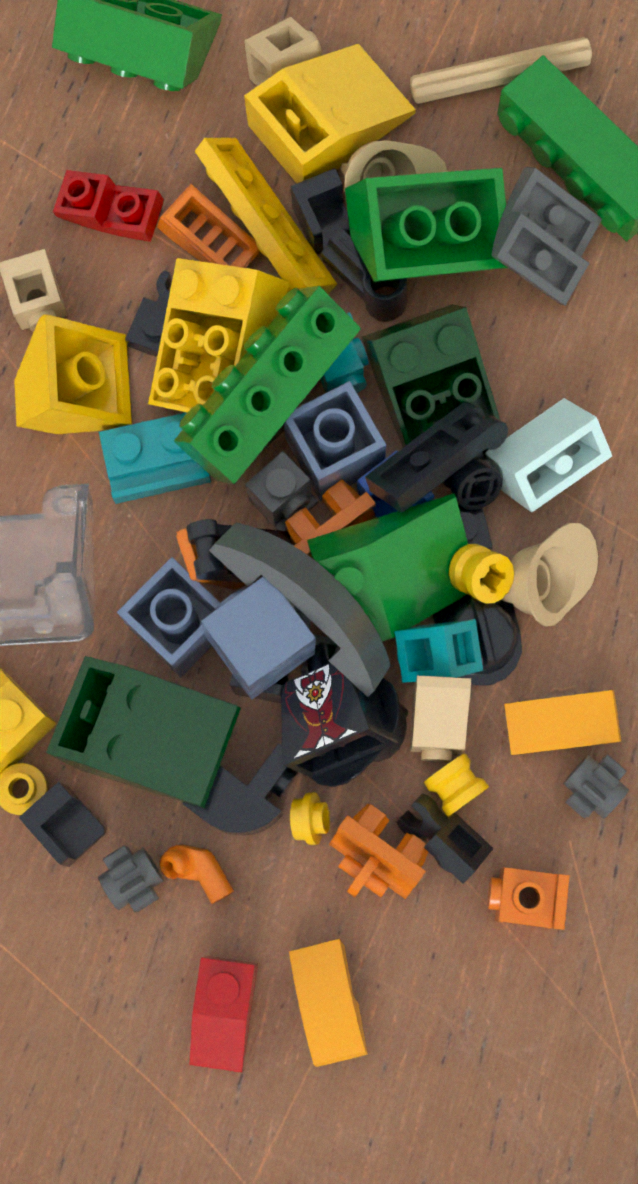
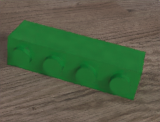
(576, 142)

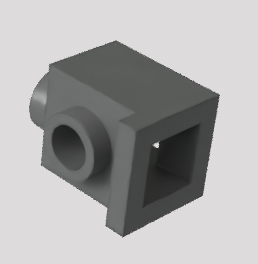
(280, 491)

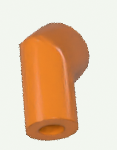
(197, 865)

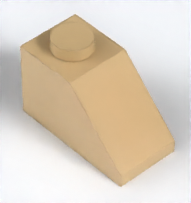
(439, 717)

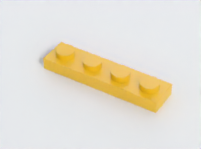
(263, 214)

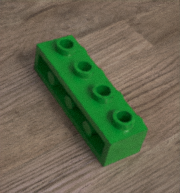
(266, 384)

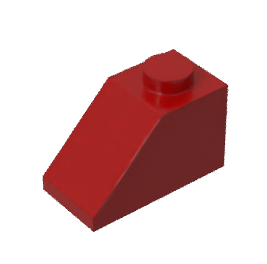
(222, 1013)

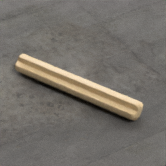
(496, 70)

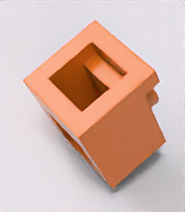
(551, 902)

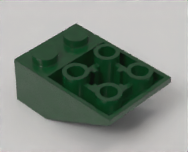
(429, 370)
(143, 731)

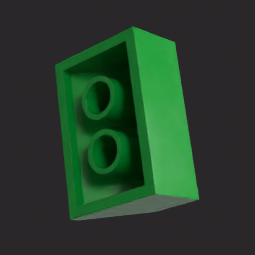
(138, 37)
(427, 222)

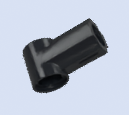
(347, 263)

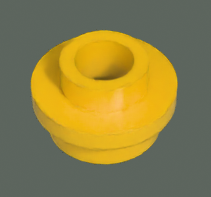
(37, 787)
(309, 818)

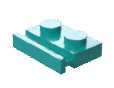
(147, 461)

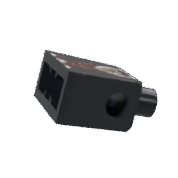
(329, 719)

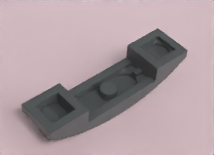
(315, 593)

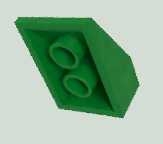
(397, 562)

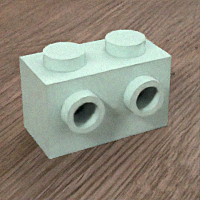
(549, 454)

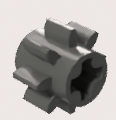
(596, 786)
(130, 878)

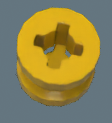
(478, 562)
(456, 784)

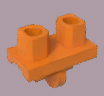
(345, 505)
(373, 860)

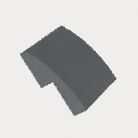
(545, 235)

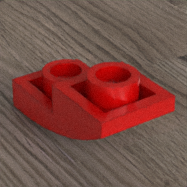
(106, 207)

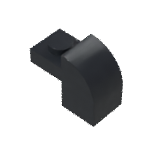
(243, 807)

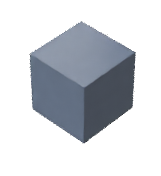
(334, 439)
(169, 616)
(258, 636)

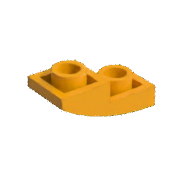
(562, 722)
(327, 1003)

